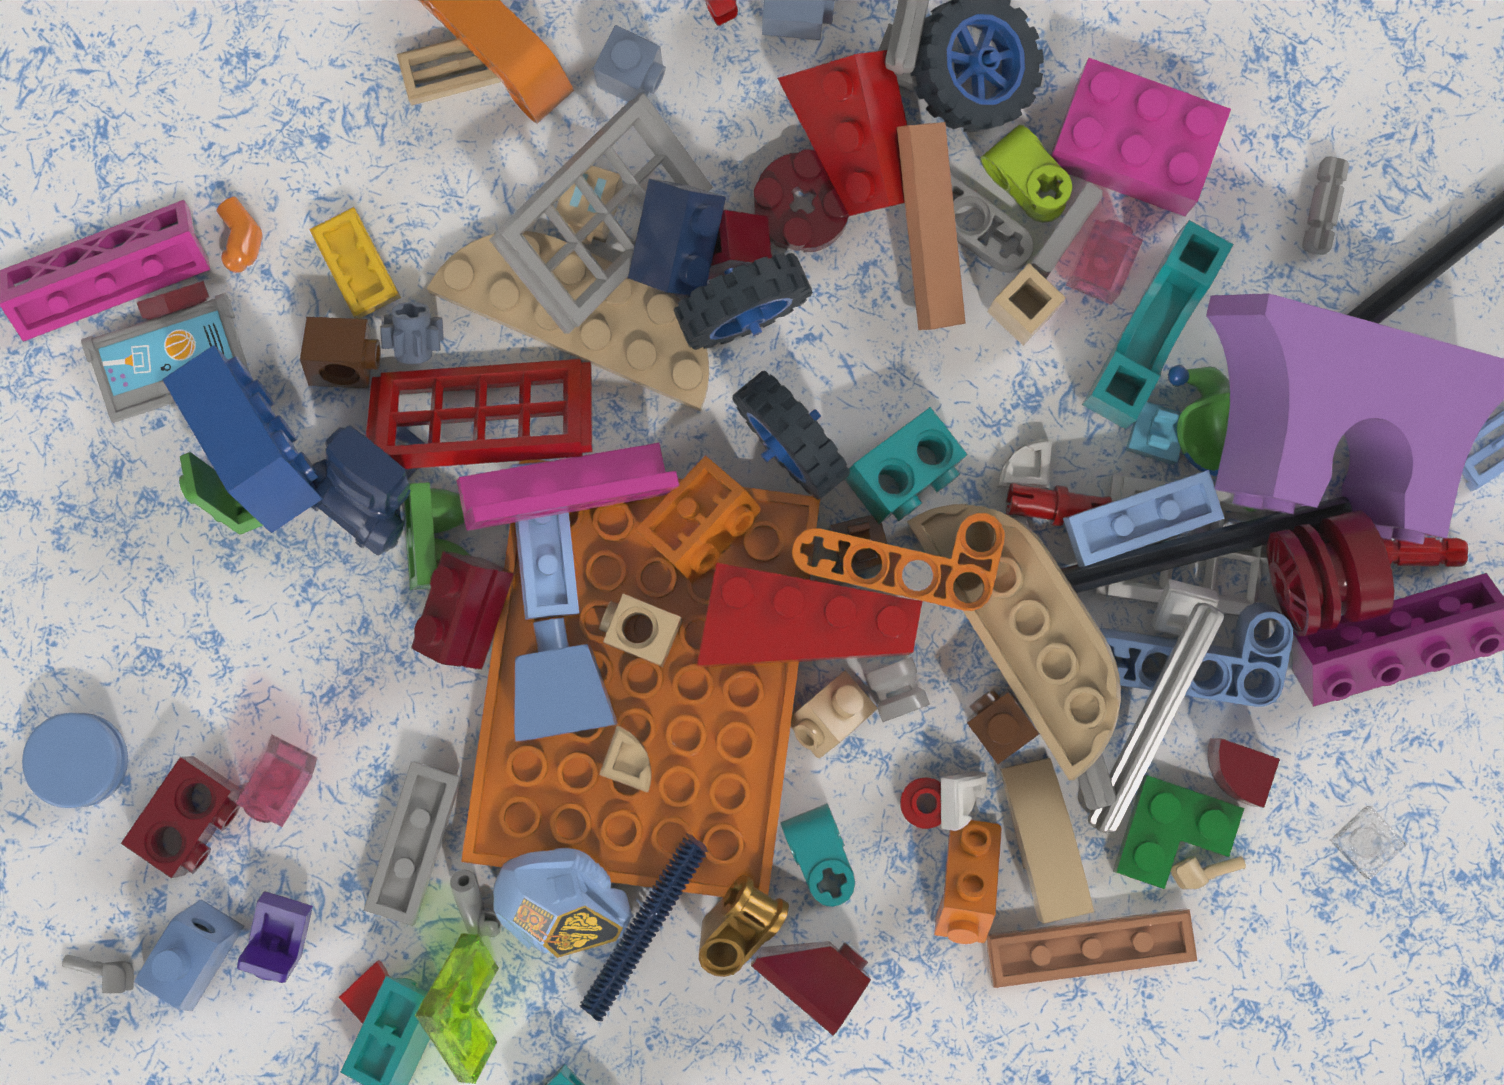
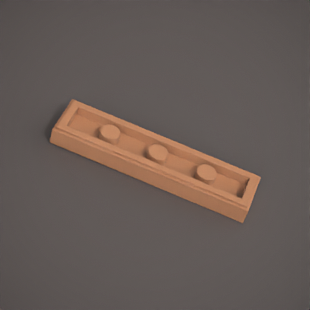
(931, 225)
(1091, 947)

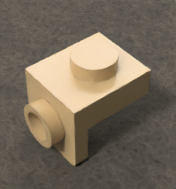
(831, 715)

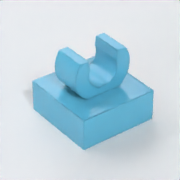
(1155, 434)

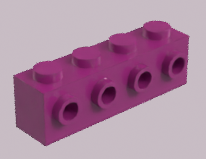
(1415, 638)

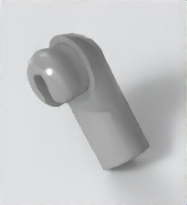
(471, 906)

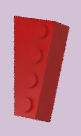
(794, 619)

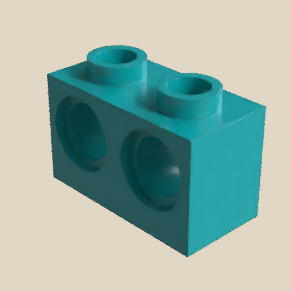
(900, 460)

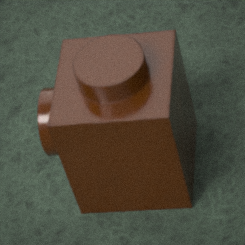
(1001, 724)

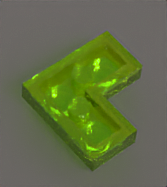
(451, 1010)

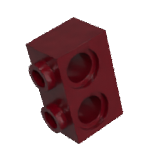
(174, 808)

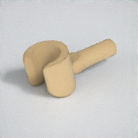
(1191, 875)

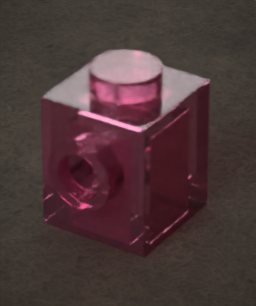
(1105, 260)
(276, 781)

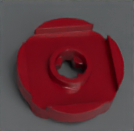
(775, 194)

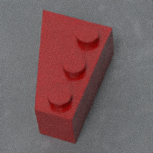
(852, 123)

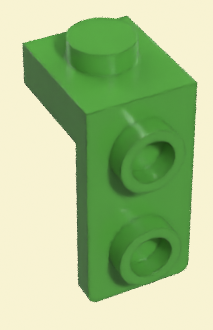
(205, 489)

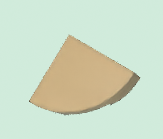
(627, 761)

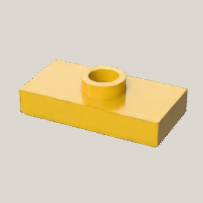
(355, 263)

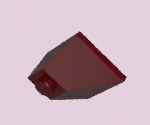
(816, 978)

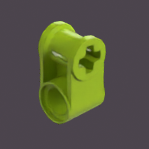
(1023, 168)

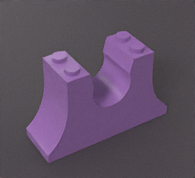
(1318, 375)

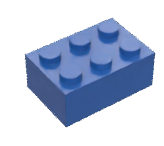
(244, 438)

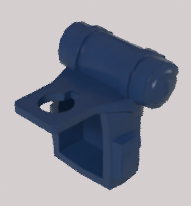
(364, 487)

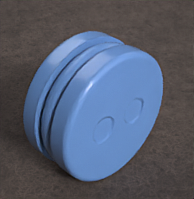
(74, 760)

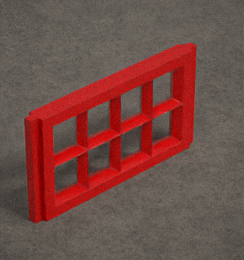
(575, 409)

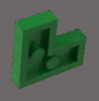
(1162, 819)

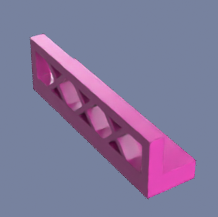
(102, 274)
(564, 486)

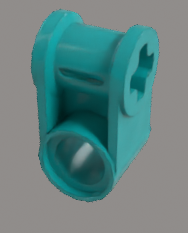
(818, 846)

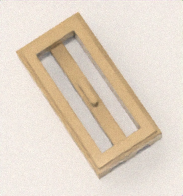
(446, 87)

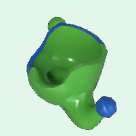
(1205, 421)

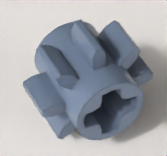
(412, 332)

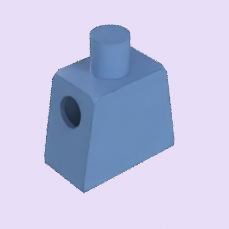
(559, 687)
(187, 956)

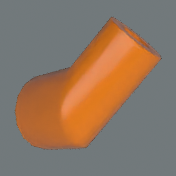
(244, 237)

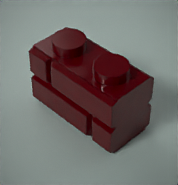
(461, 610)

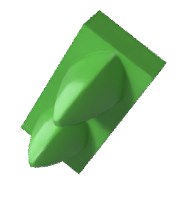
(427, 513)

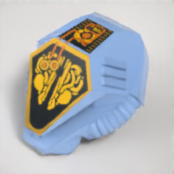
(560, 902)

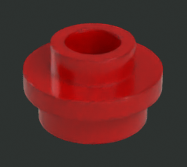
(909, 798)

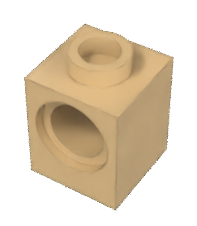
(661, 640)

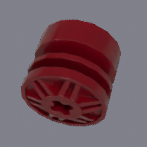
(1330, 572)

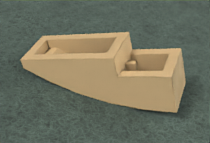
(1046, 841)

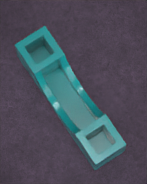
(1156, 324)

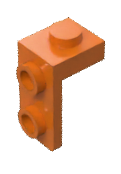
(970, 883)

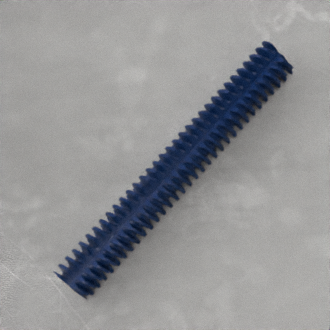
(633, 944)

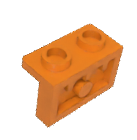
(699, 519)

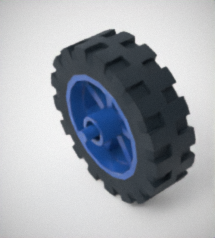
(1015, 49)
(742, 301)
(791, 435)

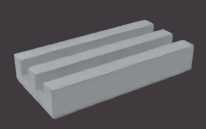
(1067, 229)

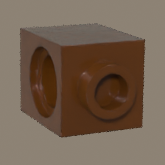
(339, 352)

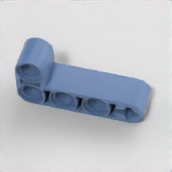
(1231, 663)

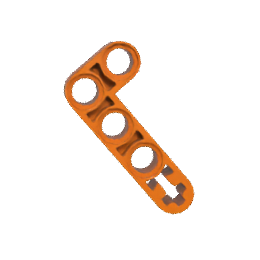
(508, 50)
(896, 558)

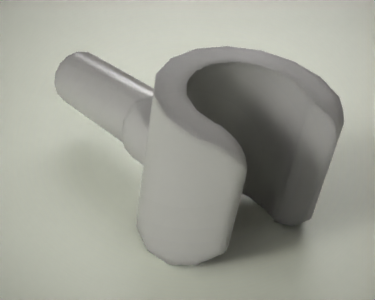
(115, 975)

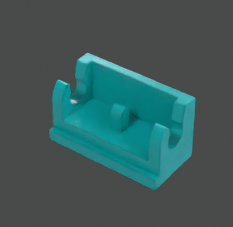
(390, 1037)

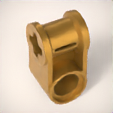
(739, 927)

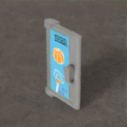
(138, 357)

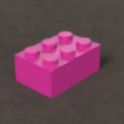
(1139, 137)

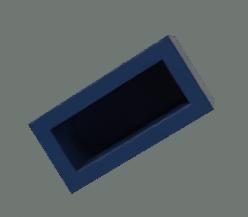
(676, 237)

